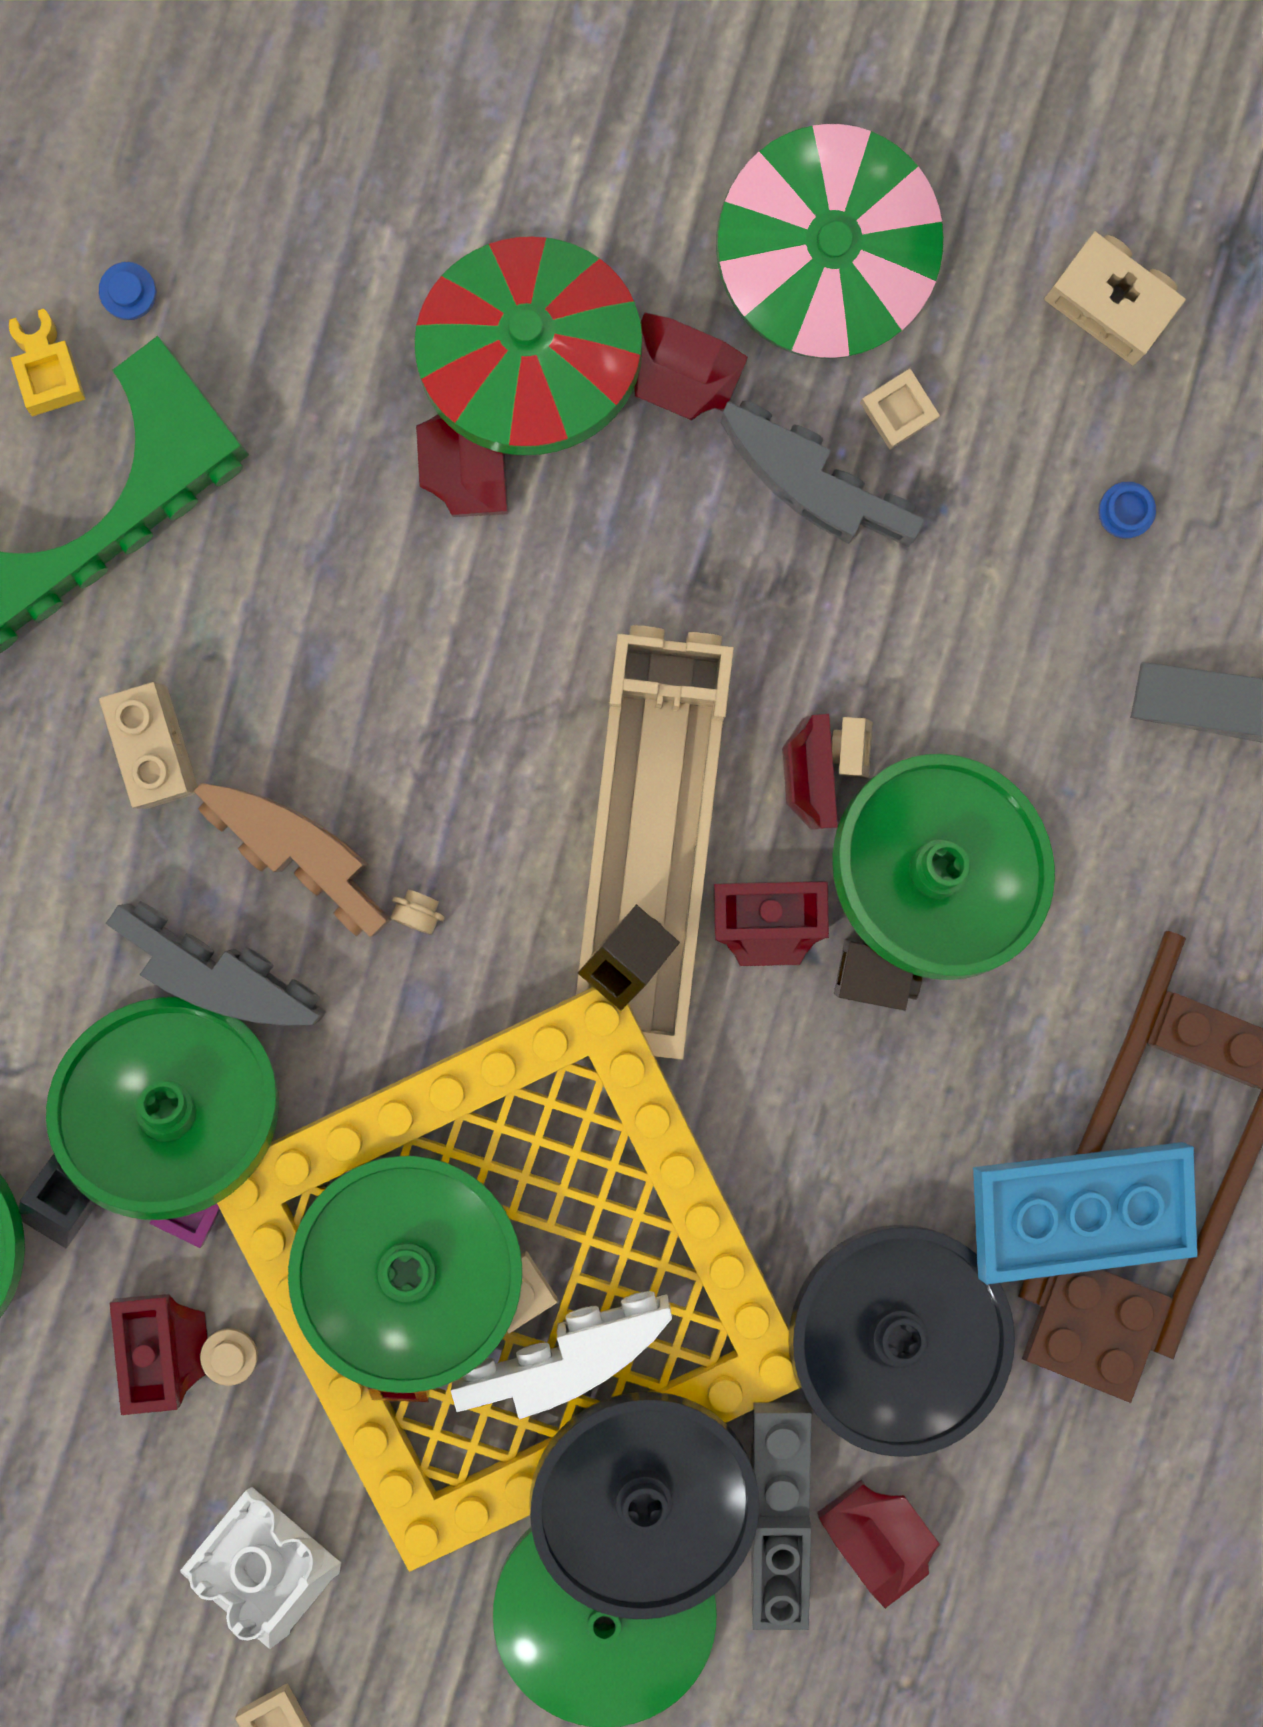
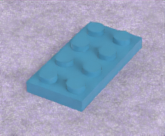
(1085, 1212)

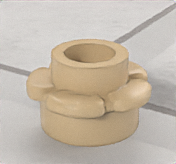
(416, 912)

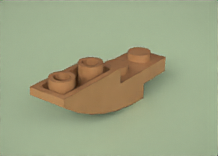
(278, 835)

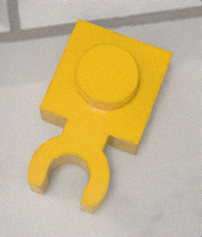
(46, 369)

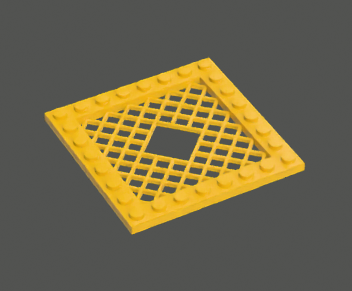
(759, 1370)

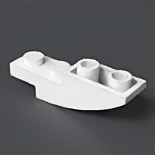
(589, 1352)

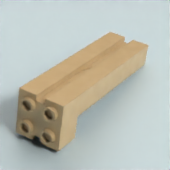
(658, 810)

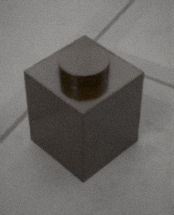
(628, 957)
(873, 980)

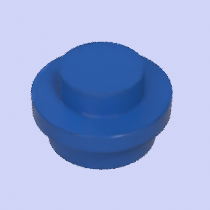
(127, 291)
(1127, 510)

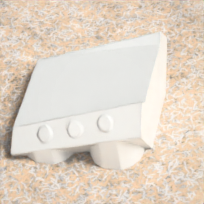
(260, 1569)

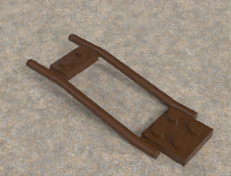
(1100, 1323)

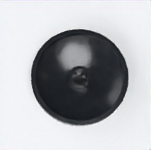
(901, 1341)
(643, 1505)

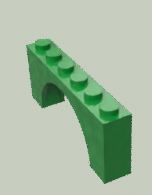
(177, 454)

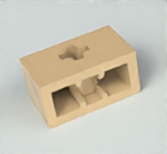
(1143, 311)
(148, 745)

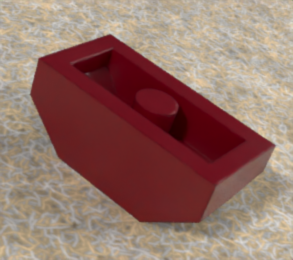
(686, 368)
(460, 471)
(811, 772)
(771, 920)
(156, 1351)
(880, 1540)

